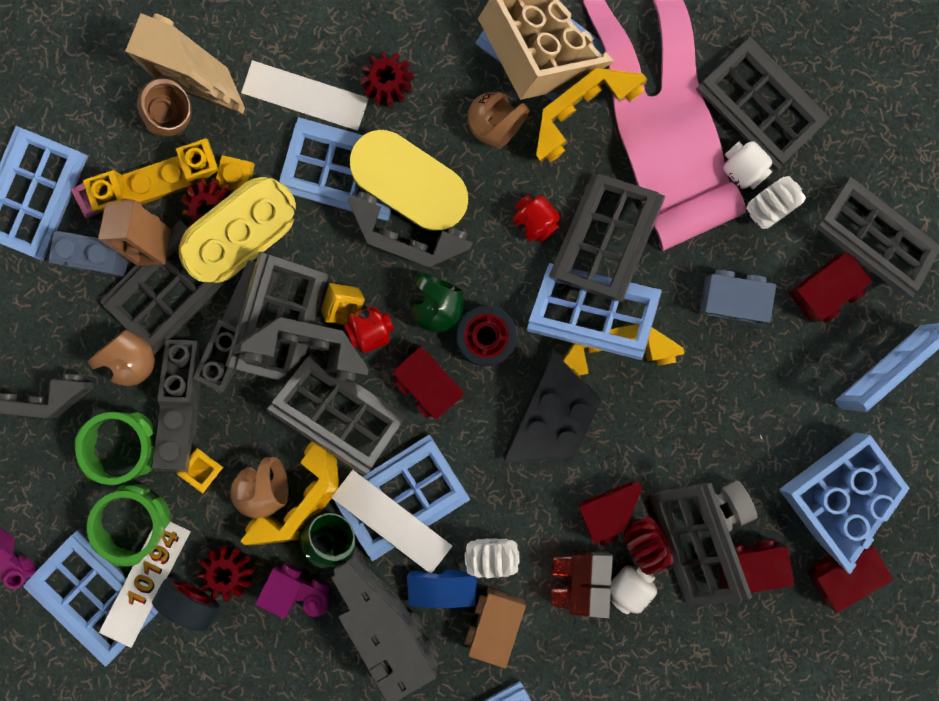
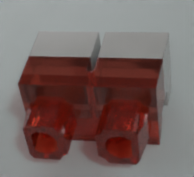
(587, 583)

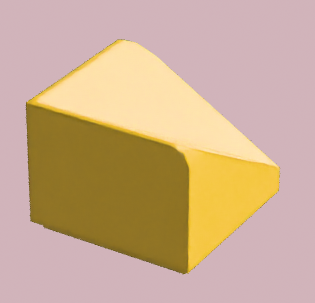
(341, 302)
(201, 470)

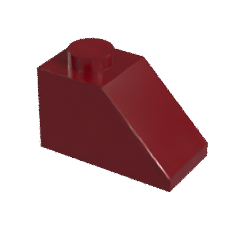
(610, 512)

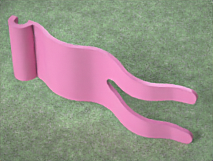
(672, 133)

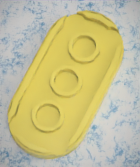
(408, 180)
(237, 230)

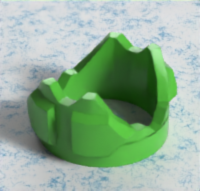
(86, 441)
(101, 540)

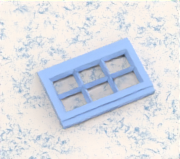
(319, 192)
(59, 199)
(589, 337)
(891, 369)
(430, 512)
(64, 612)

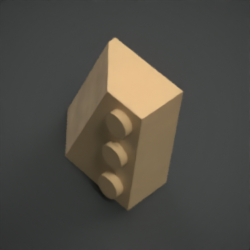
(539, 45)
(172, 55)

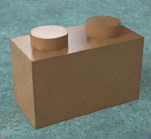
(135, 233)
(495, 628)

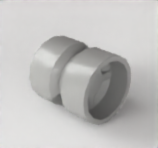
(737, 504)

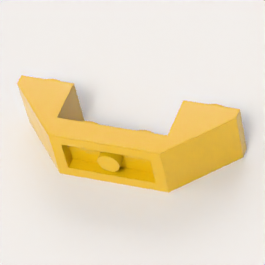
(622, 85)
(155, 180)
(658, 348)
(317, 496)

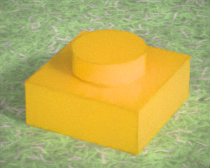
(234, 172)

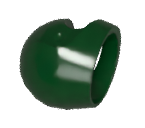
(441, 306)
(327, 540)

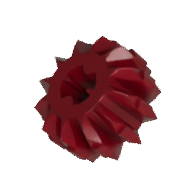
(391, 89)
(200, 194)
(648, 546)
(230, 584)

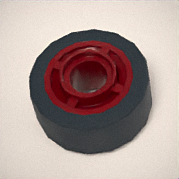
(504, 332)
(185, 604)

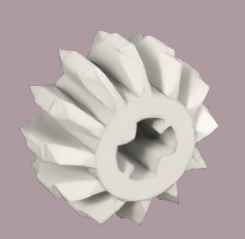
(775, 202)
(492, 558)

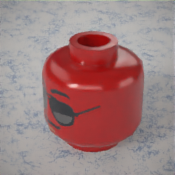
(536, 218)
(368, 329)

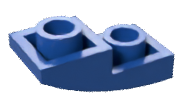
(443, 590)

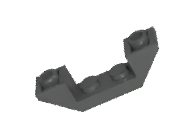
(447, 244)
(342, 356)
(62, 396)

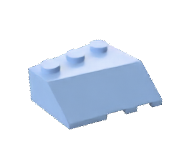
(847, 497)

